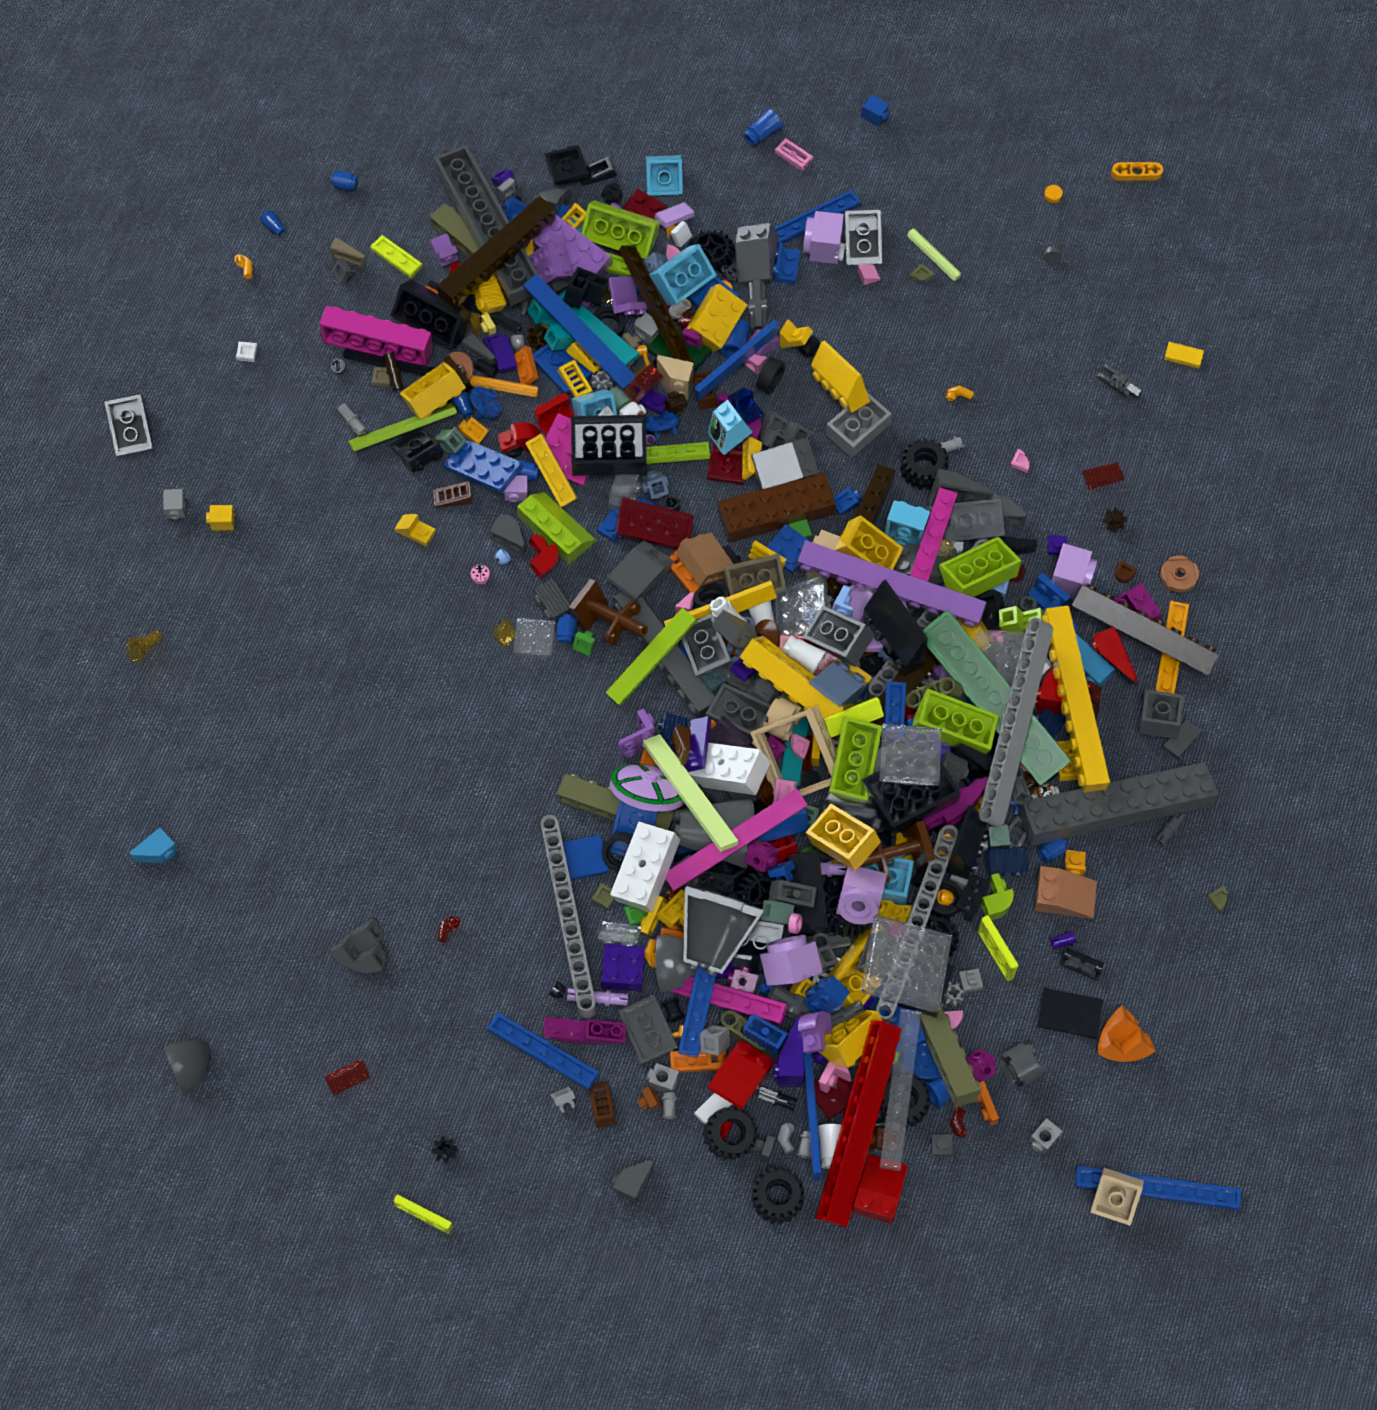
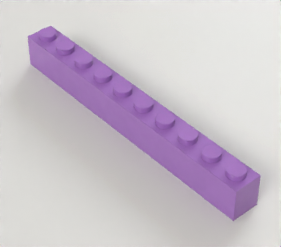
(908, 588)

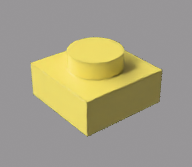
(487, 325)

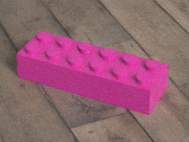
(375, 336)

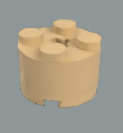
(781, 709)

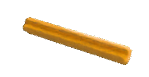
(505, 386)

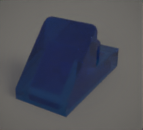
(745, 405)

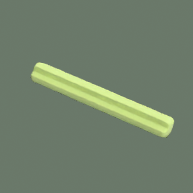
(934, 254)

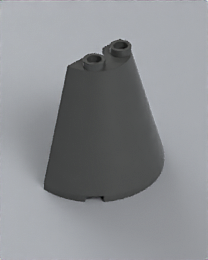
(695, 837)
(715, 928)

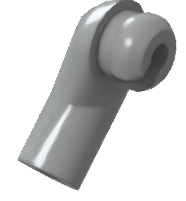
(783, 1137)

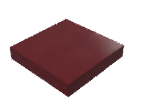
(726, 467)
(835, 1100)

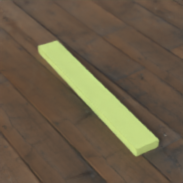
(690, 793)

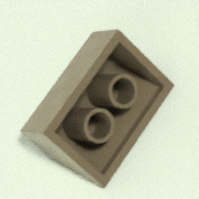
(753, 573)

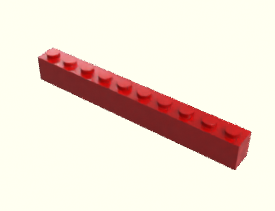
(858, 1123)

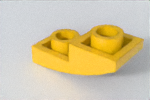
(1069, 771)
(897, 912)

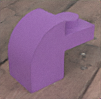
(443, 250)
(813, 1029)

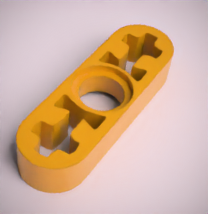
(1150, 176)

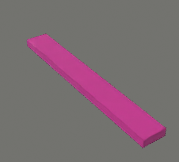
(745, 834)

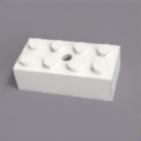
(732, 769)
(645, 867)

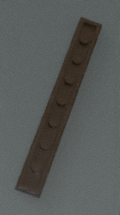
(655, 304)

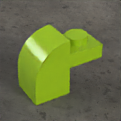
(1015, 620)
(1000, 901)

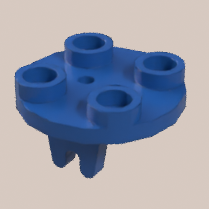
(485, 402)
(662, 422)

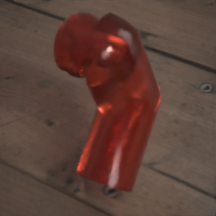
(447, 926)
(956, 1123)

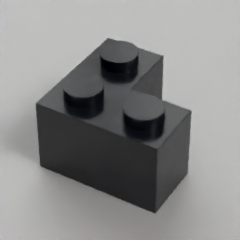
(586, 286)

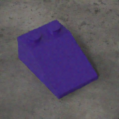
(790, 1065)

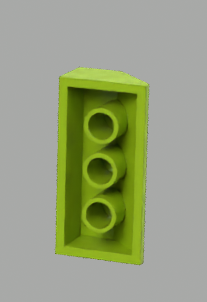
(619, 228)
(555, 525)
(980, 568)
(958, 721)
(854, 760)

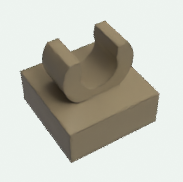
(632, 341)

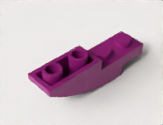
(952, 815)
(584, 1032)

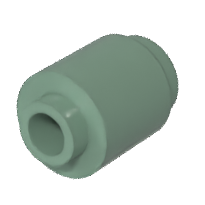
(620, 398)

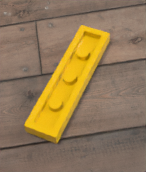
(551, 470)

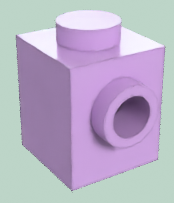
(517, 489)

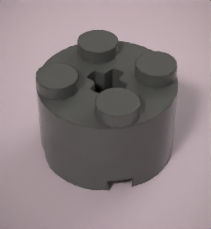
(1021, 1066)

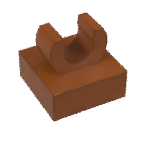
(650, 1100)

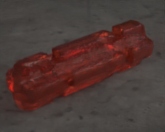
(807, 762)

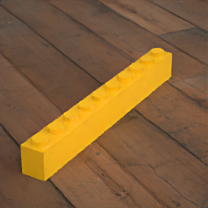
(1076, 701)

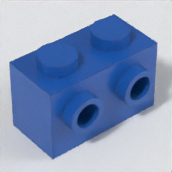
(826, 995)

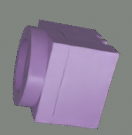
(823, 237)
(1073, 569)
(861, 895)
(790, 960)

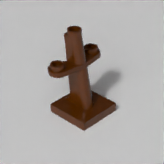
(592, 605)
(917, 845)

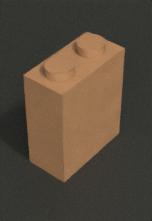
(703, 558)

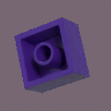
(623, 967)

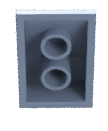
(839, 683)

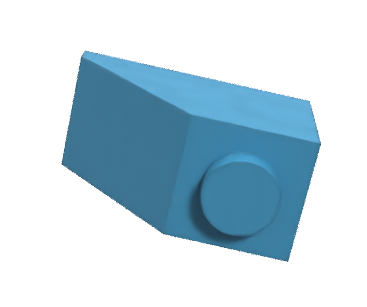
(155, 848)

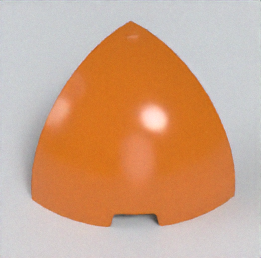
(1123, 1038)

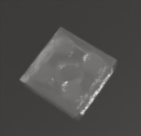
(534, 638)
(623, 933)

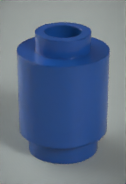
(344, 180)
(530, 470)
(566, 628)
(1052, 850)

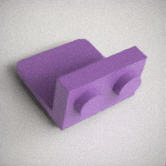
(552, 262)
(625, 297)
(631, 744)

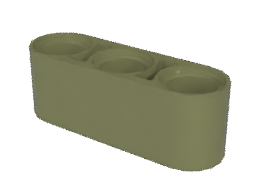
(941, 686)
(736, 1029)

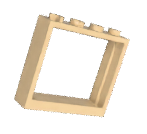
(823, 739)

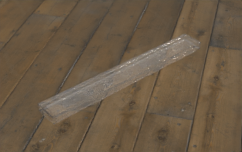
(900, 1091)

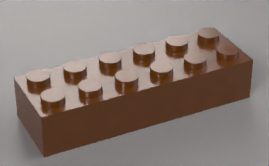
(776, 506)

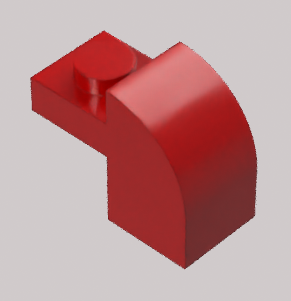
(517, 436)
(546, 559)

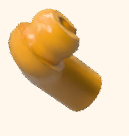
(245, 264)
(954, 392)
(650, 952)

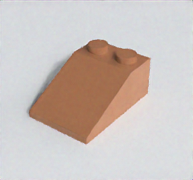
(1065, 893)

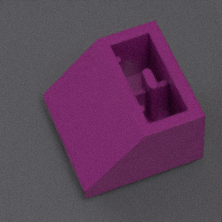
(1140, 599)

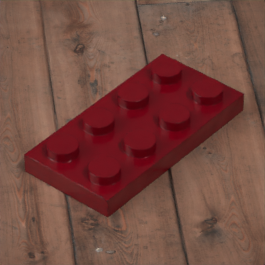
(643, 205)
(653, 523)

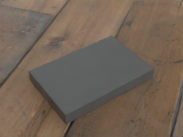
(648, 1029)

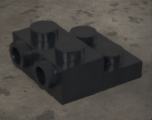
(566, 165)
(417, 449)
(994, 603)
(724, 876)

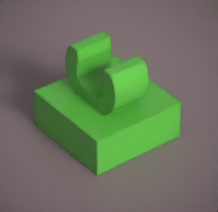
(584, 642)

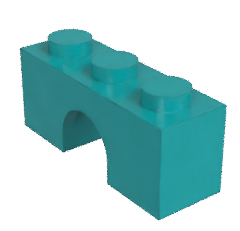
(555, 336)

